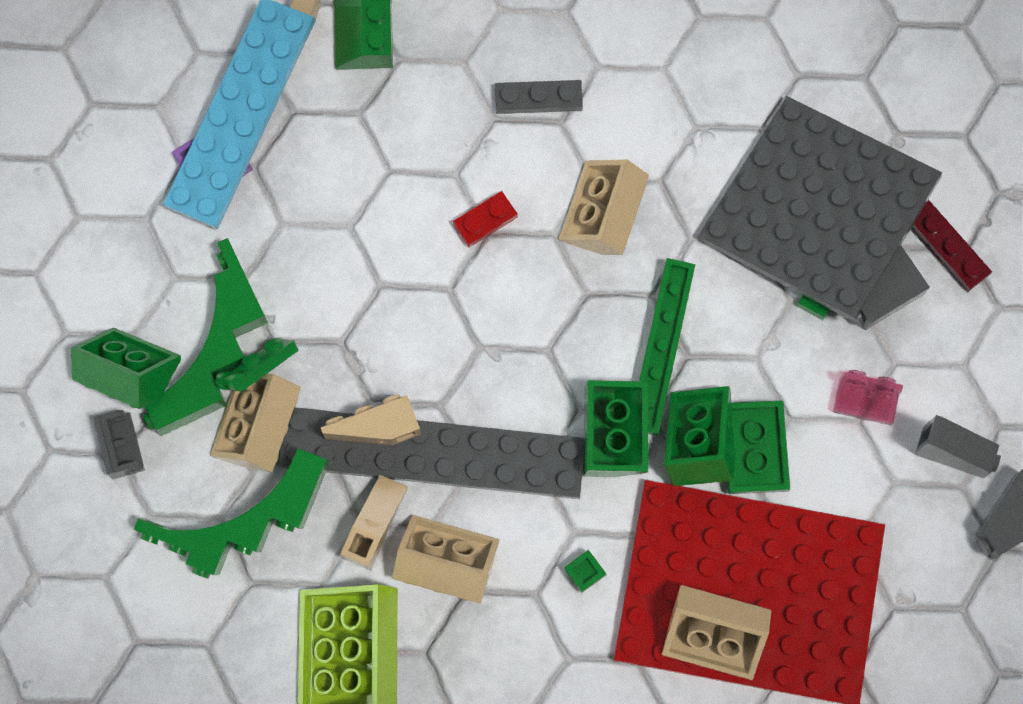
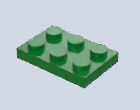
(759, 448)

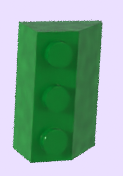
(363, 34)
(124, 367)
(615, 428)

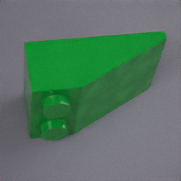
(700, 437)

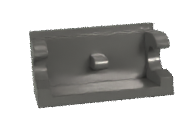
(118, 444)

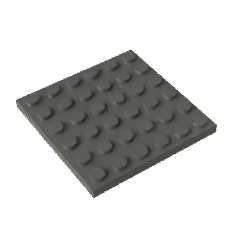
(820, 207)

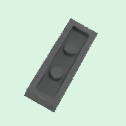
(538, 96)

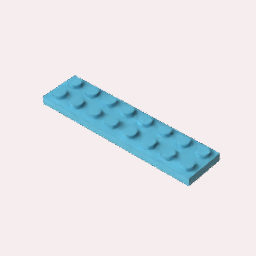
(239, 112)

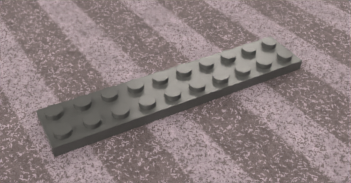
(448, 456)

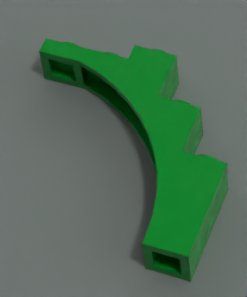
(287, 502)

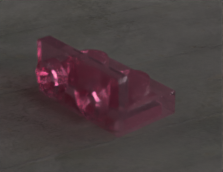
(867, 397)

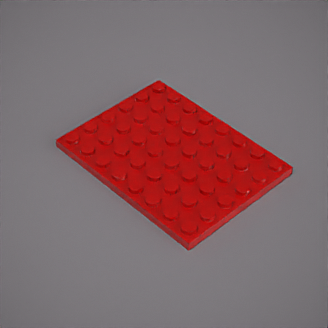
(797, 562)

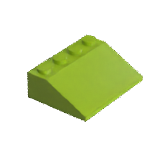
(348, 645)

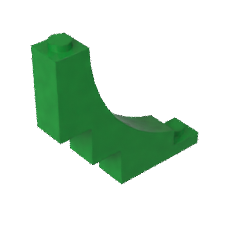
(234, 315)

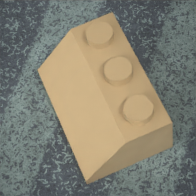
(604, 206)
(256, 423)
(445, 559)
(717, 632)

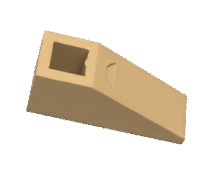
(383, 424)
(373, 522)

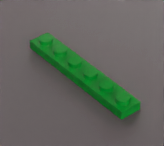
(665, 337)

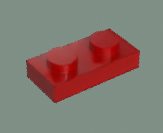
(485, 219)

